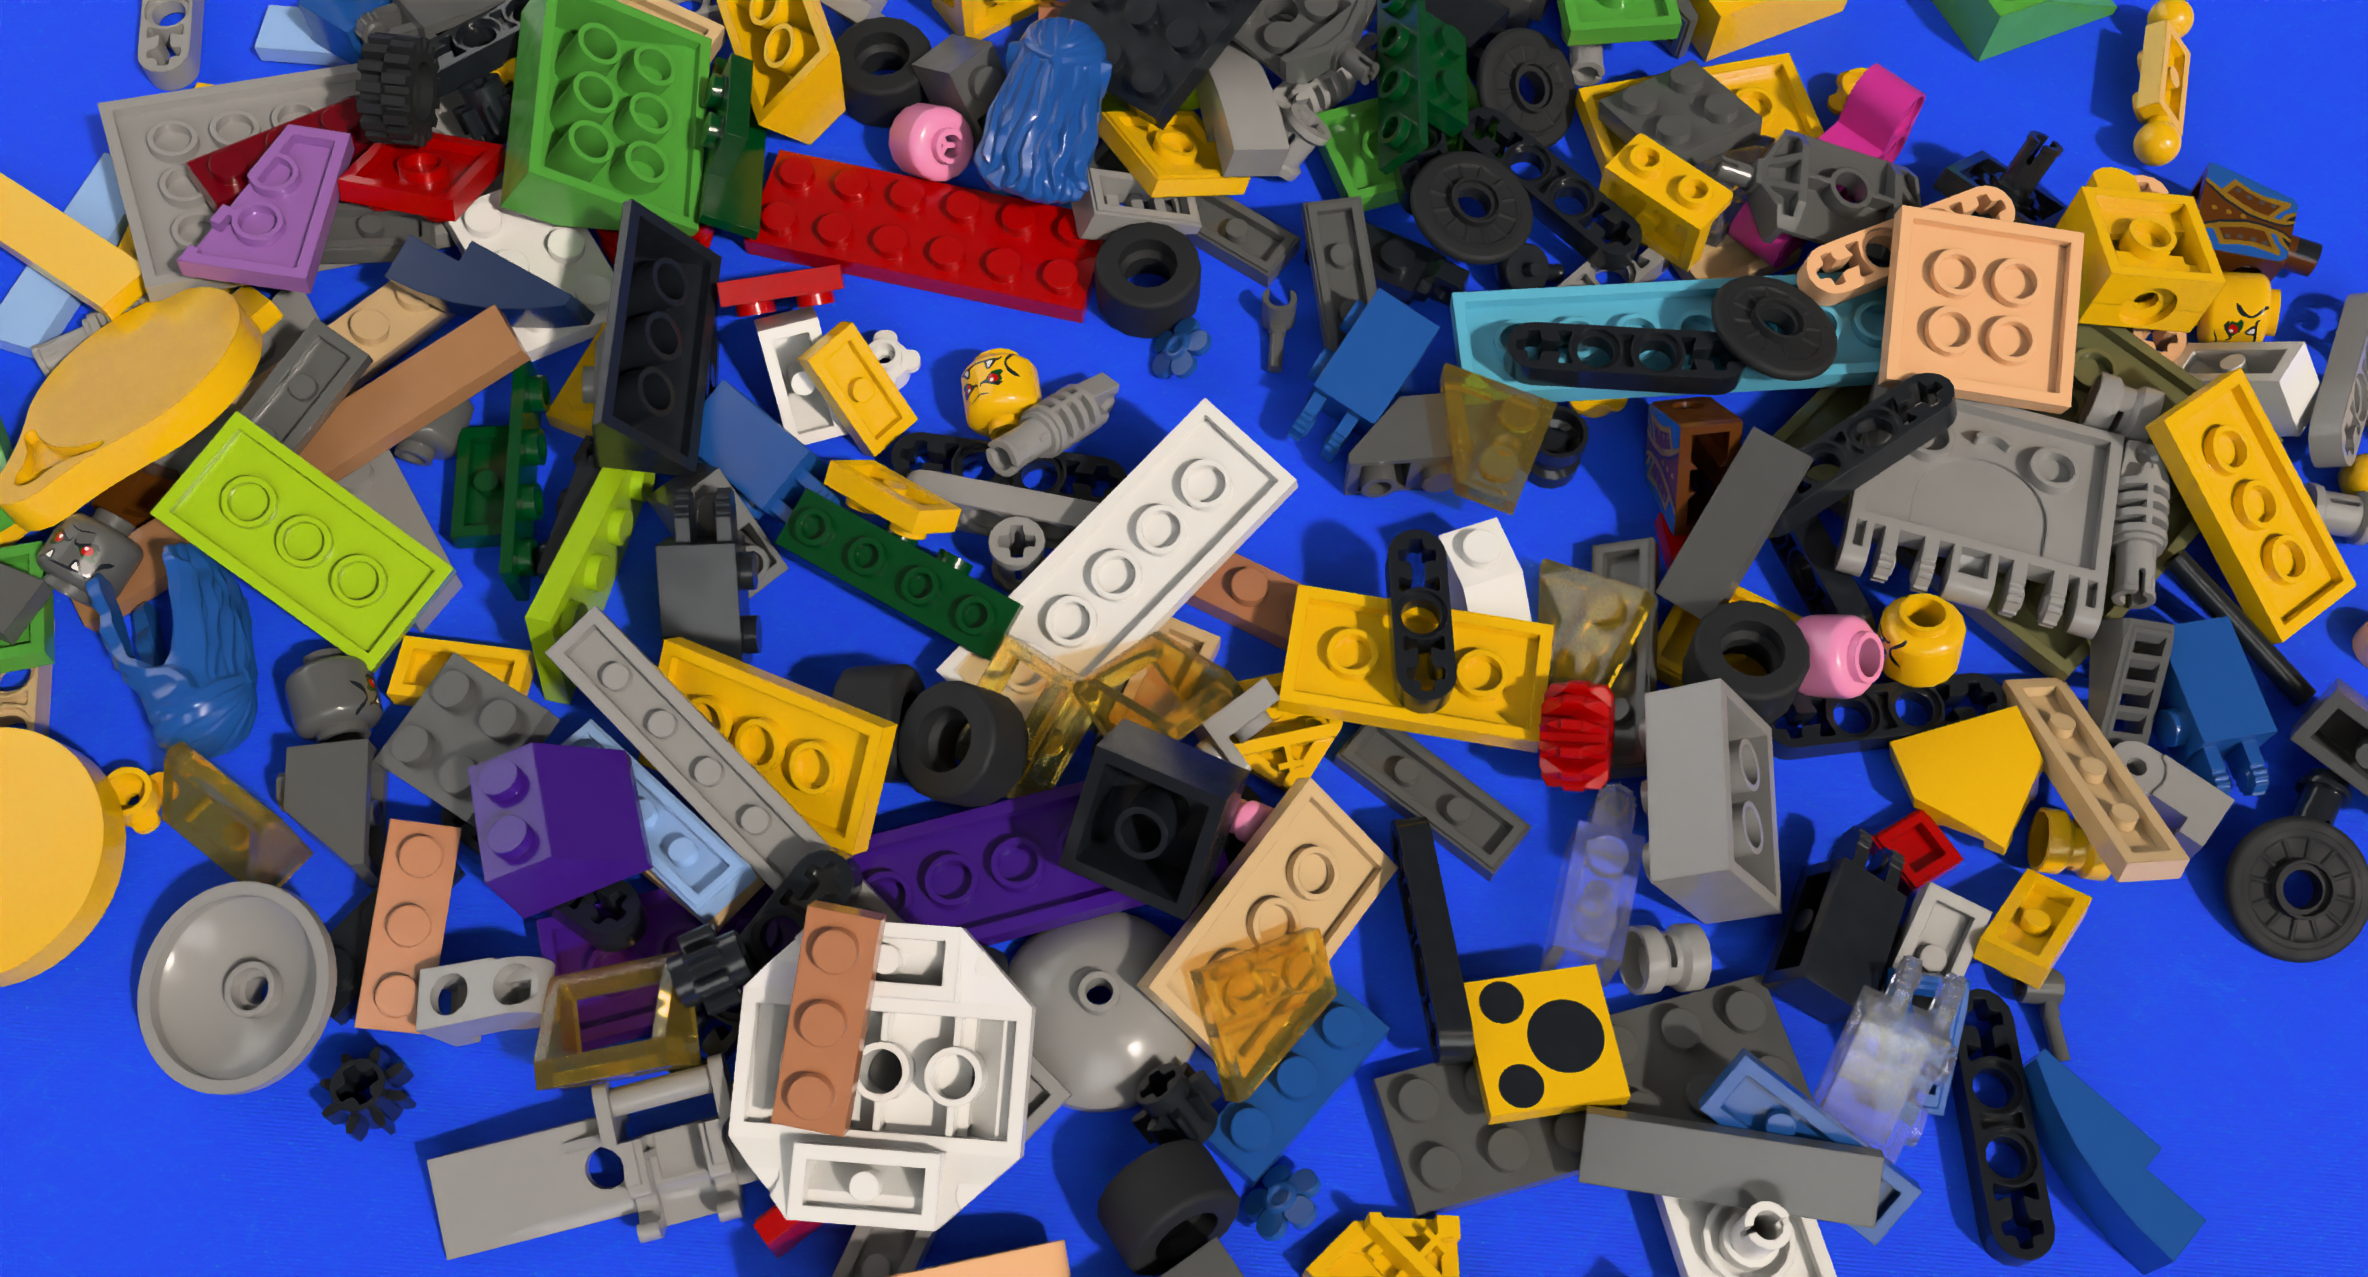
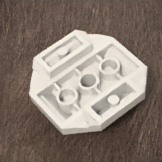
(947, 1123)

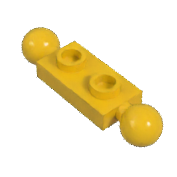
(2162, 83)

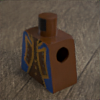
(2251, 225)
(1688, 447)

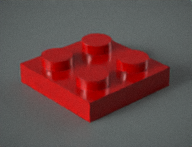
(426, 180)
(759, 293)

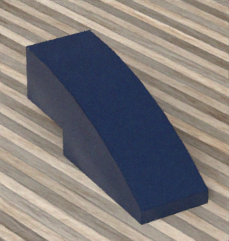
(481, 281)

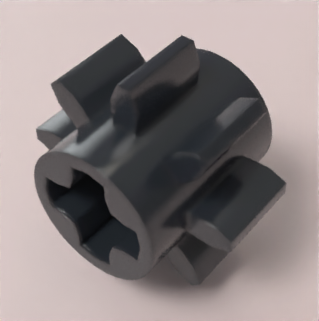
(485, 108)
(710, 969)
(351, 1102)
(1176, 1104)

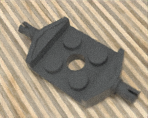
(1311, 44)
(1797, 193)

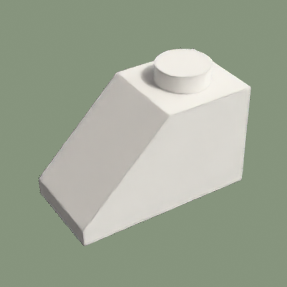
(2277, 372)
(799, 401)
(1485, 572)

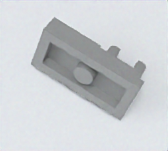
(1941, 932)

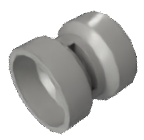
(2120, 407)
(1670, 958)

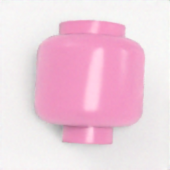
(931, 142)
(1843, 656)

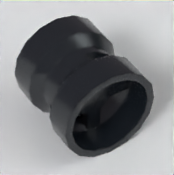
(1560, 450)

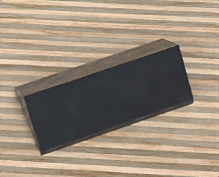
(655, 348)

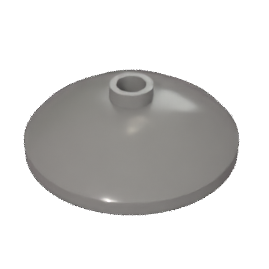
(206, 982)
(1088, 1046)

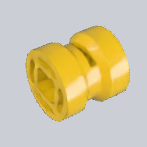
(2059, 844)

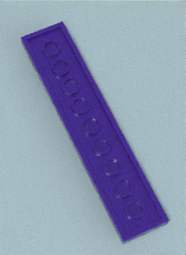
(967, 870)

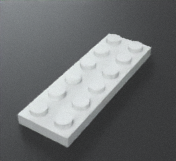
(1140, 551)

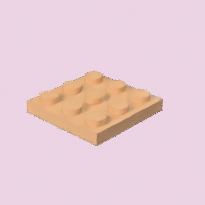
(1983, 307)

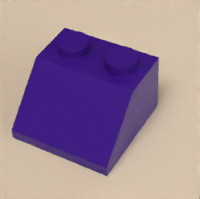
(557, 823)

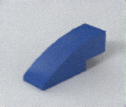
(2105, 1166)

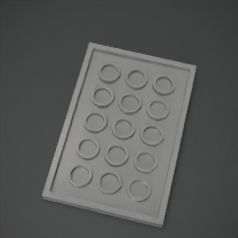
(160, 132)

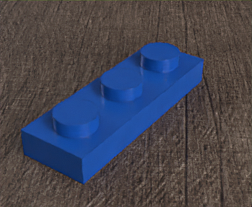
(1761, 1100)
(1260, 1129)

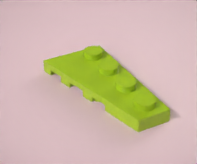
(585, 568)

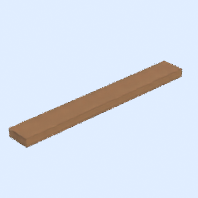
(365, 426)

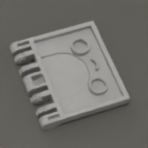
(1992, 498)

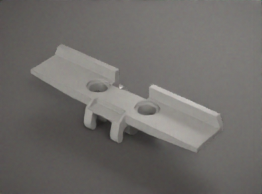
(543, 1177)

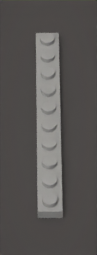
(721, 781)

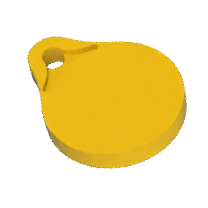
(128, 401)
(56, 851)

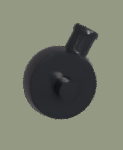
(1527, 269)

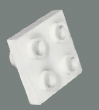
(1742, 1241)

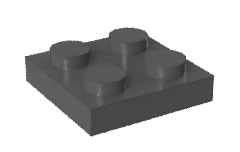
(1683, 113)
(457, 724)

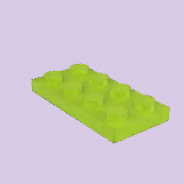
(303, 541)

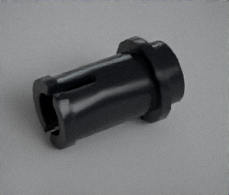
(2321, 795)

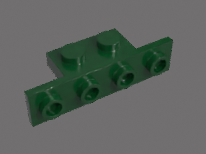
(1418, 80)
(732, 150)
(498, 484)
(900, 574)

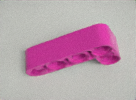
(1872, 122)

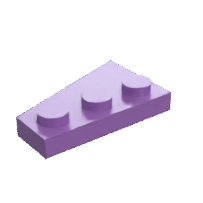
(281, 217)

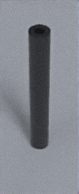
(2252, 640)

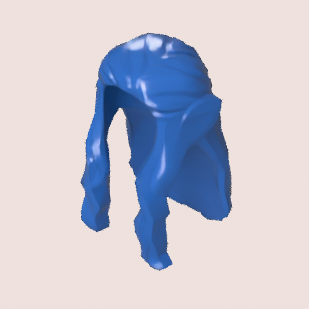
(1046, 114)
(210, 678)

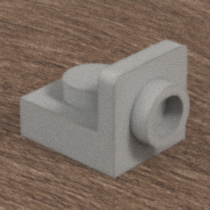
(1242, 718)

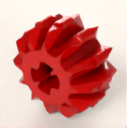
(1577, 735)

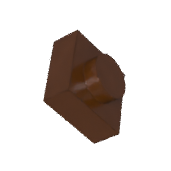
(138, 494)

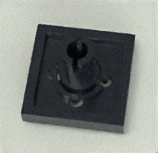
(2017, 180)

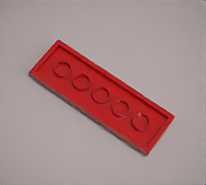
(926, 236)

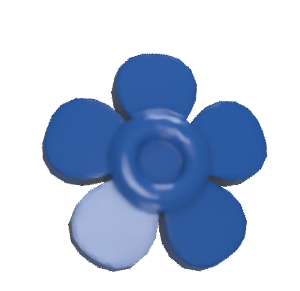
(1180, 350)
(1283, 1201)

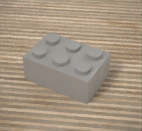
(1710, 803)

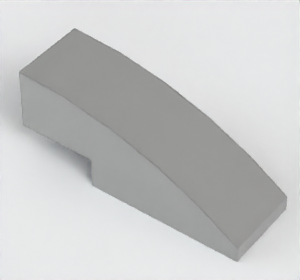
(1242, 115)

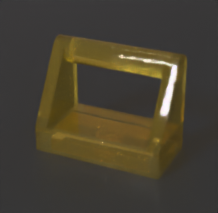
(1195, 680)
(1053, 724)
(227, 821)
(559, 1052)

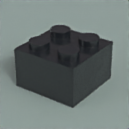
(1153, 818)

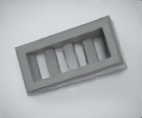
(1100, 211)

